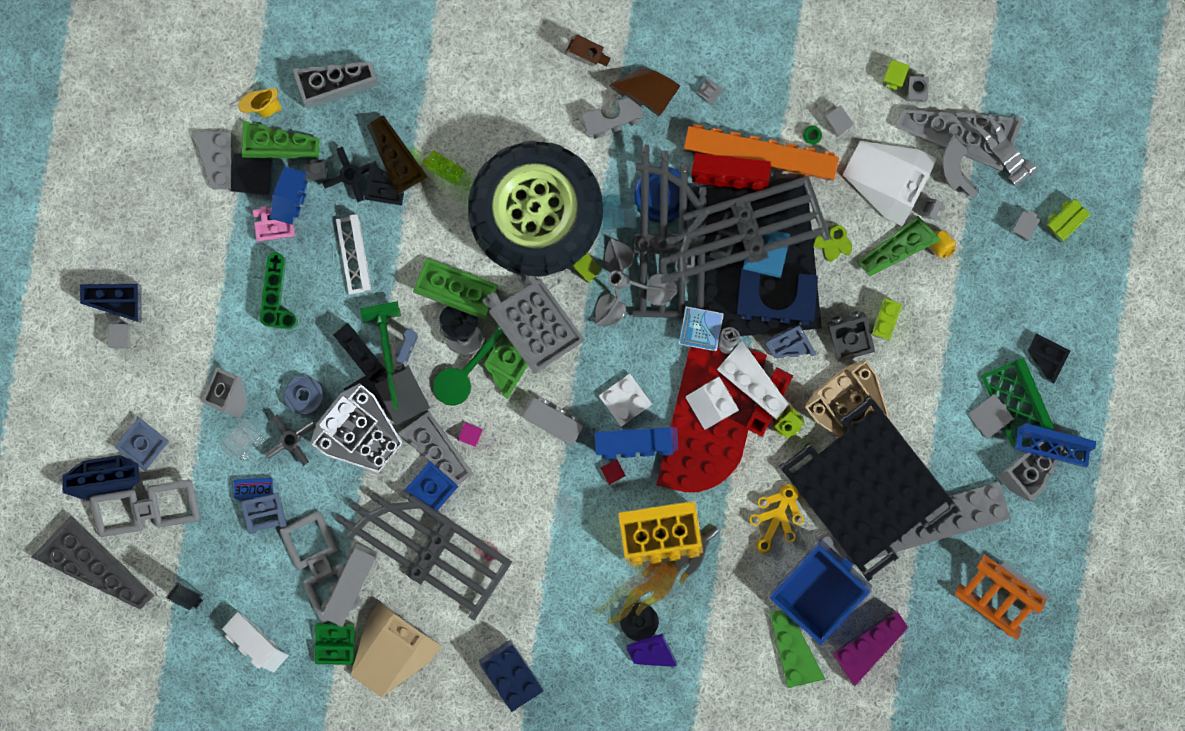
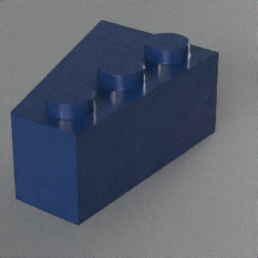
(116, 299)

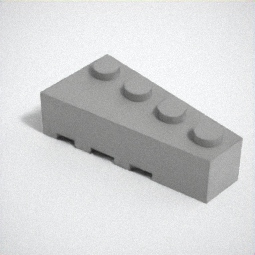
(333, 82)
(349, 584)

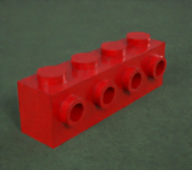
(731, 171)

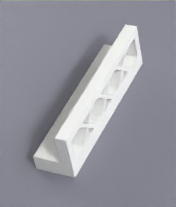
(359, 250)

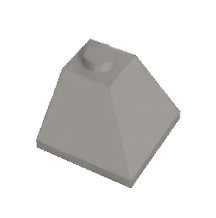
(226, 393)

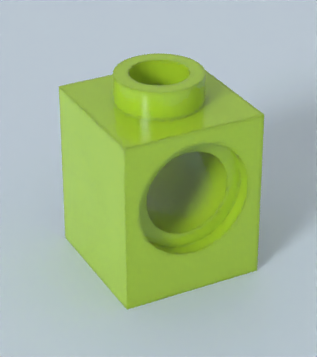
(895, 75)
(587, 268)

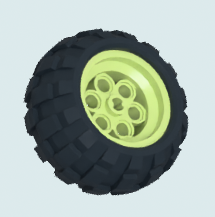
(522, 169)

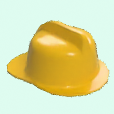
(261, 102)

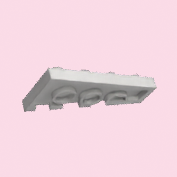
(434, 444)

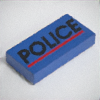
(252, 488)

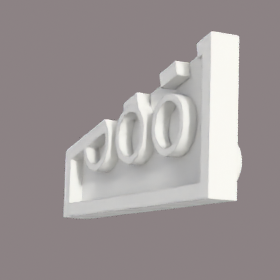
(749, 377)

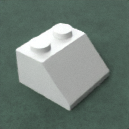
(711, 403)

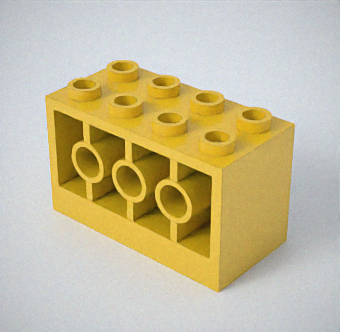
(656, 521)

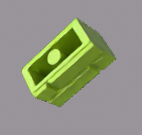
(1067, 220)
(886, 319)

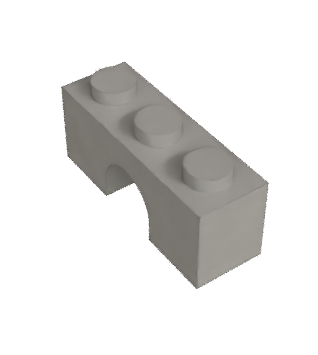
(597, 124)

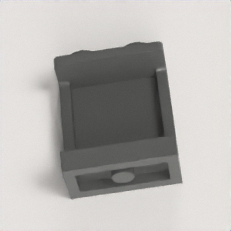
(409, 394)

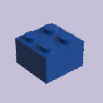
(289, 195)

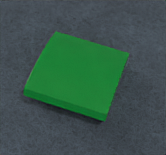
(334, 644)

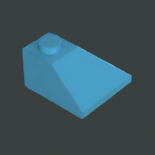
(774, 264)

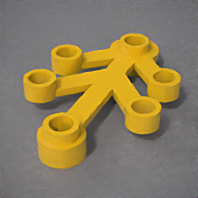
(778, 515)

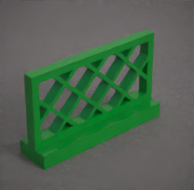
(1030, 389)

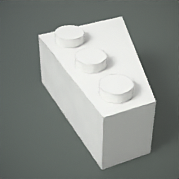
(254, 643)

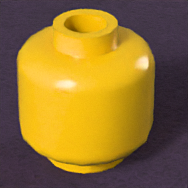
(944, 247)

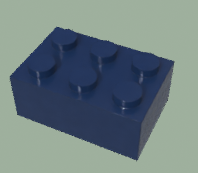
(511, 675)

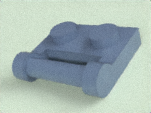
(403, 353)
(262, 507)

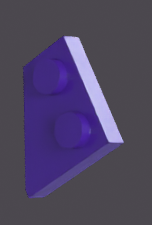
(652, 651)

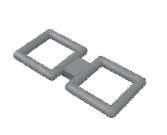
(145, 508)
(318, 563)

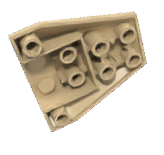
(843, 394)
(390, 651)

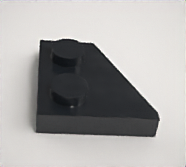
(380, 188)
(1048, 356)

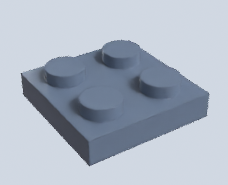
(142, 444)

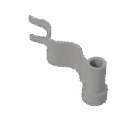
(1008, 154)

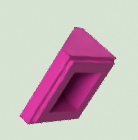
(470, 434)

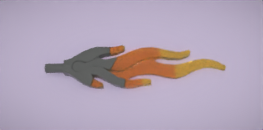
(663, 579)

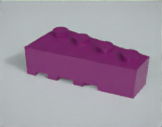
(868, 647)

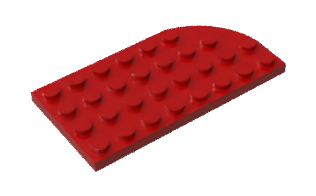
(711, 454)

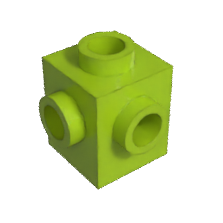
(788, 422)

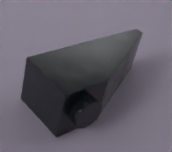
(185, 595)

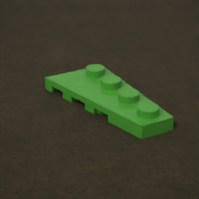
(271, 143)
(902, 244)
(794, 651)

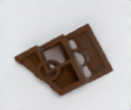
(647, 89)

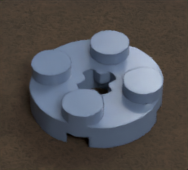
(293, 392)

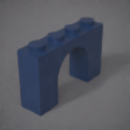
(801, 310)

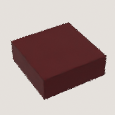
(613, 472)

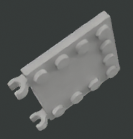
(535, 323)

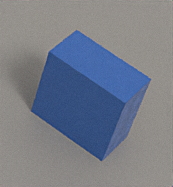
(821, 591)

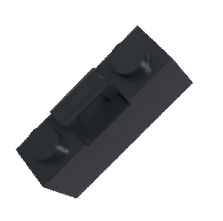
(359, 352)

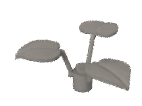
(609, 308)

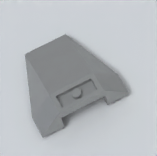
(356, 431)

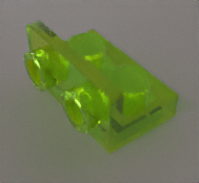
(443, 167)

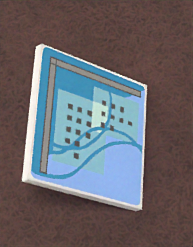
(701, 328)

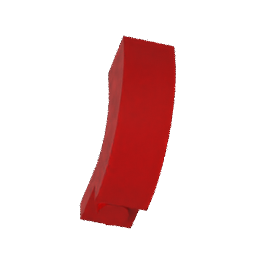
(761, 418)

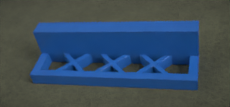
(1056, 438)

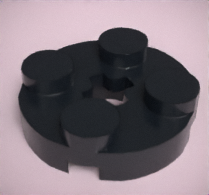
(458, 332)
(648, 628)

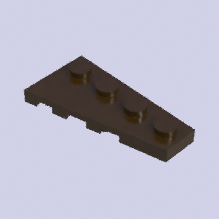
(396, 157)

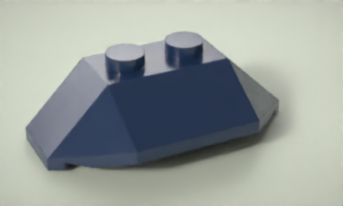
(100, 477)

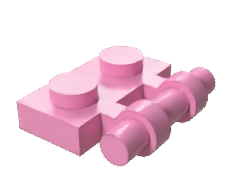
(271, 229)

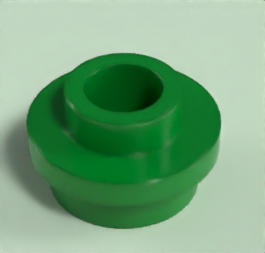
(816, 130)

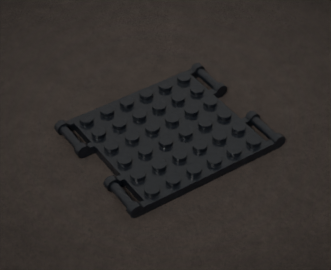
(869, 488)

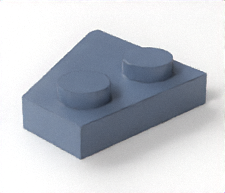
(790, 343)

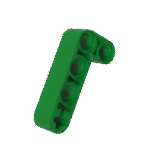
(269, 289)

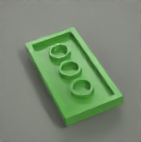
(454, 288)

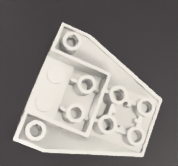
(889, 177)

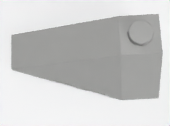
(1030, 472)

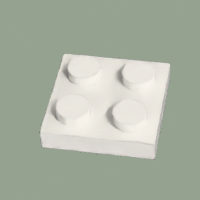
(625, 400)

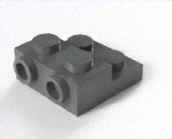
(851, 336)

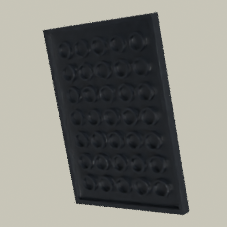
(776, 293)

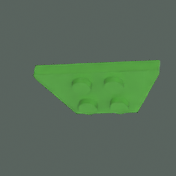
(505, 365)

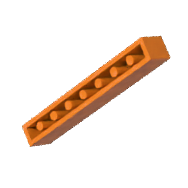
(782, 158)

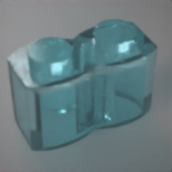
(619, 216)

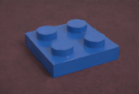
(432, 486)

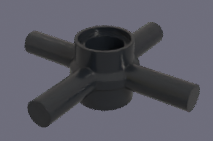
(341, 178)

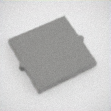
(991, 416)

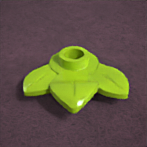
(835, 245)

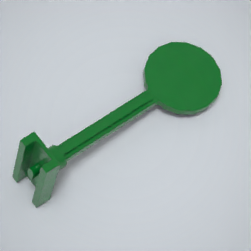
(381, 314)
(452, 384)

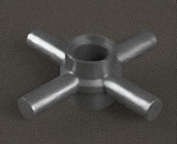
(295, 447)

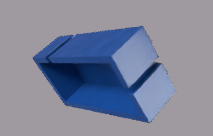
(636, 441)

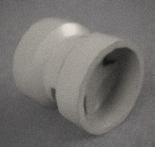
(728, 340)

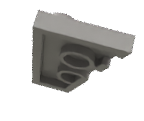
(217, 157)

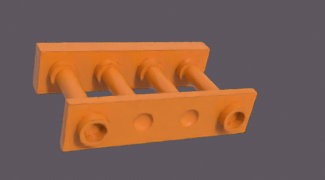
(1003, 579)

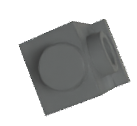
(316, 170)

